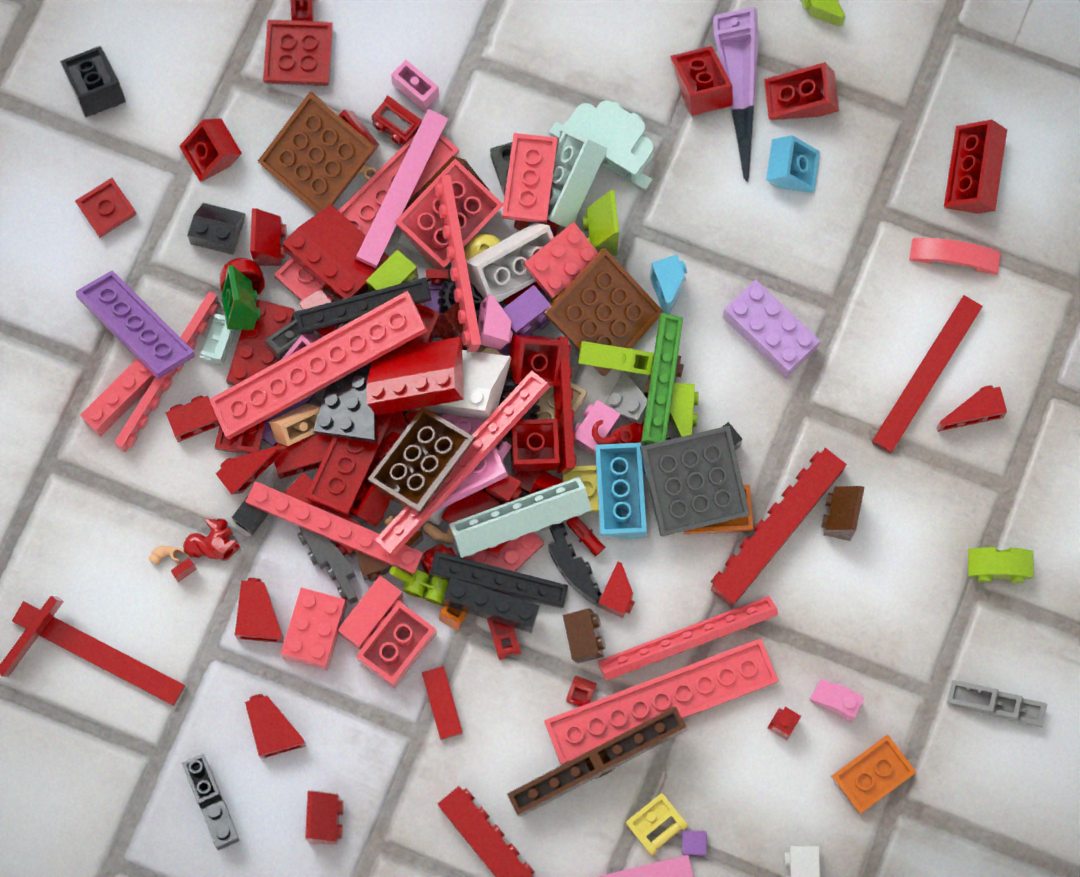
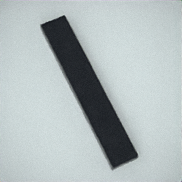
(351, 308)
(499, 579)

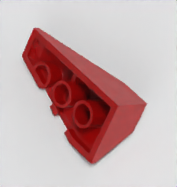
(370, 503)

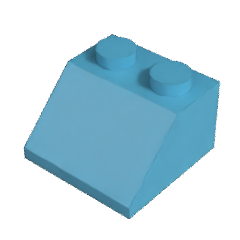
(793, 164)
(668, 279)

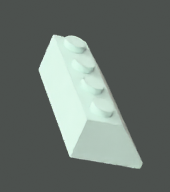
(573, 174)

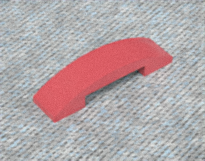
(956, 253)

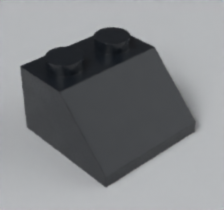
(216, 228)

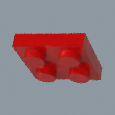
(105, 207)

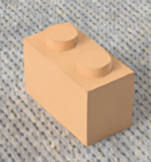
(295, 424)

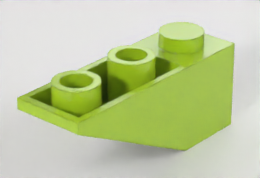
(616, 358)
(682, 407)

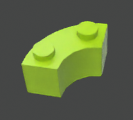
(1007, 564)

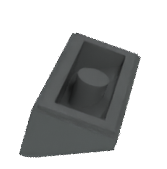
(284, 339)

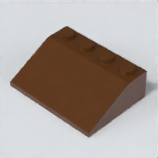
(421, 460)

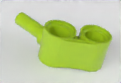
(421, 586)

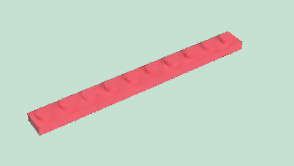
(487, 437)

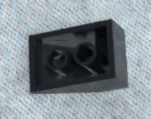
(93, 81)

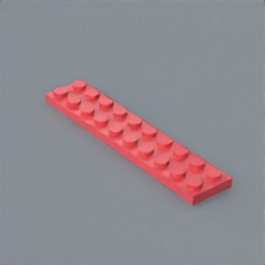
(364, 206)
(318, 365)
(688, 688)

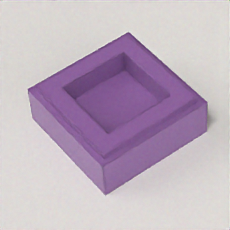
(694, 843)

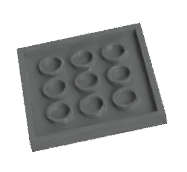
(694, 481)

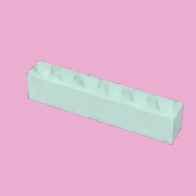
(520, 517)

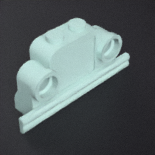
(619, 132)

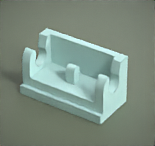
(217, 341)

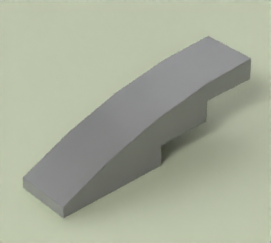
(997, 703)

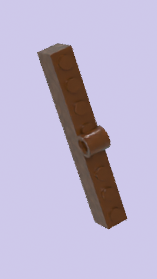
(597, 761)

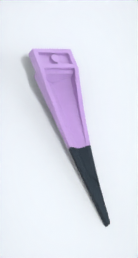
(737, 46)

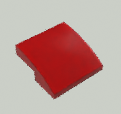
(245, 442)

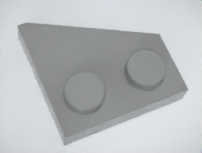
(628, 399)

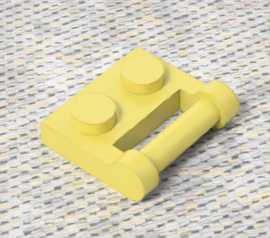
(652, 817)

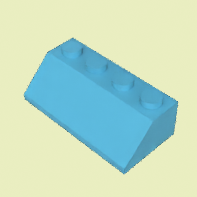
(621, 490)

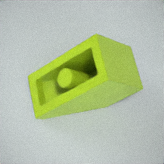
(825, 10)

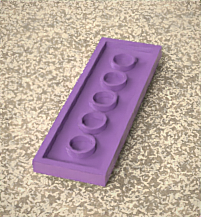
(135, 324)

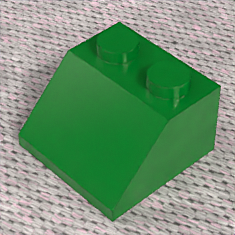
(239, 301)

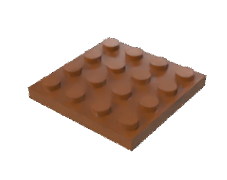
(317, 154)
(603, 307)

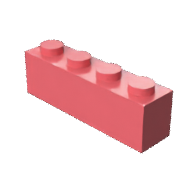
(117, 398)

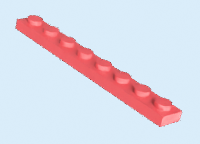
(459, 269)
(151, 398)
(330, 526)
(687, 638)

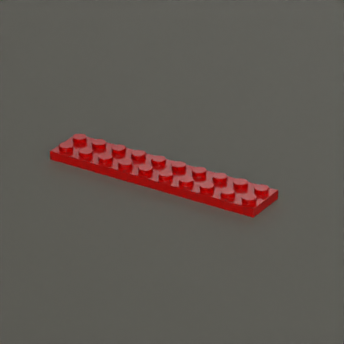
(350, 460)

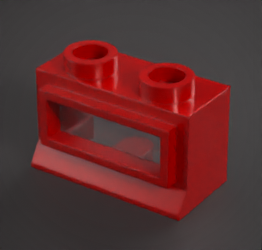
(395, 121)

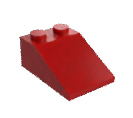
(702, 81)
(802, 93)

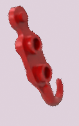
(625, 434)

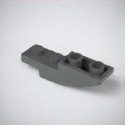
(327, 554)

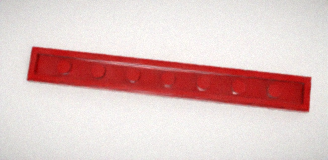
(927, 374)
(103, 656)

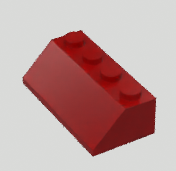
(975, 167)

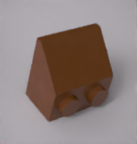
(843, 512)

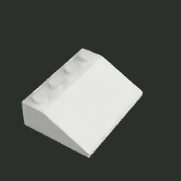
(482, 384)

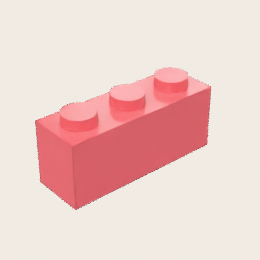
(370, 612)

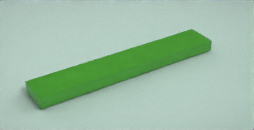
(662, 379)

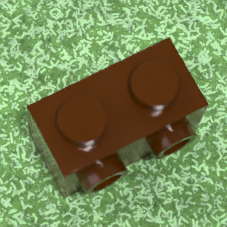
(584, 635)

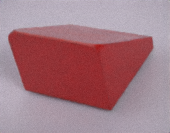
(580, 691)

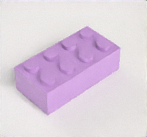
(771, 328)

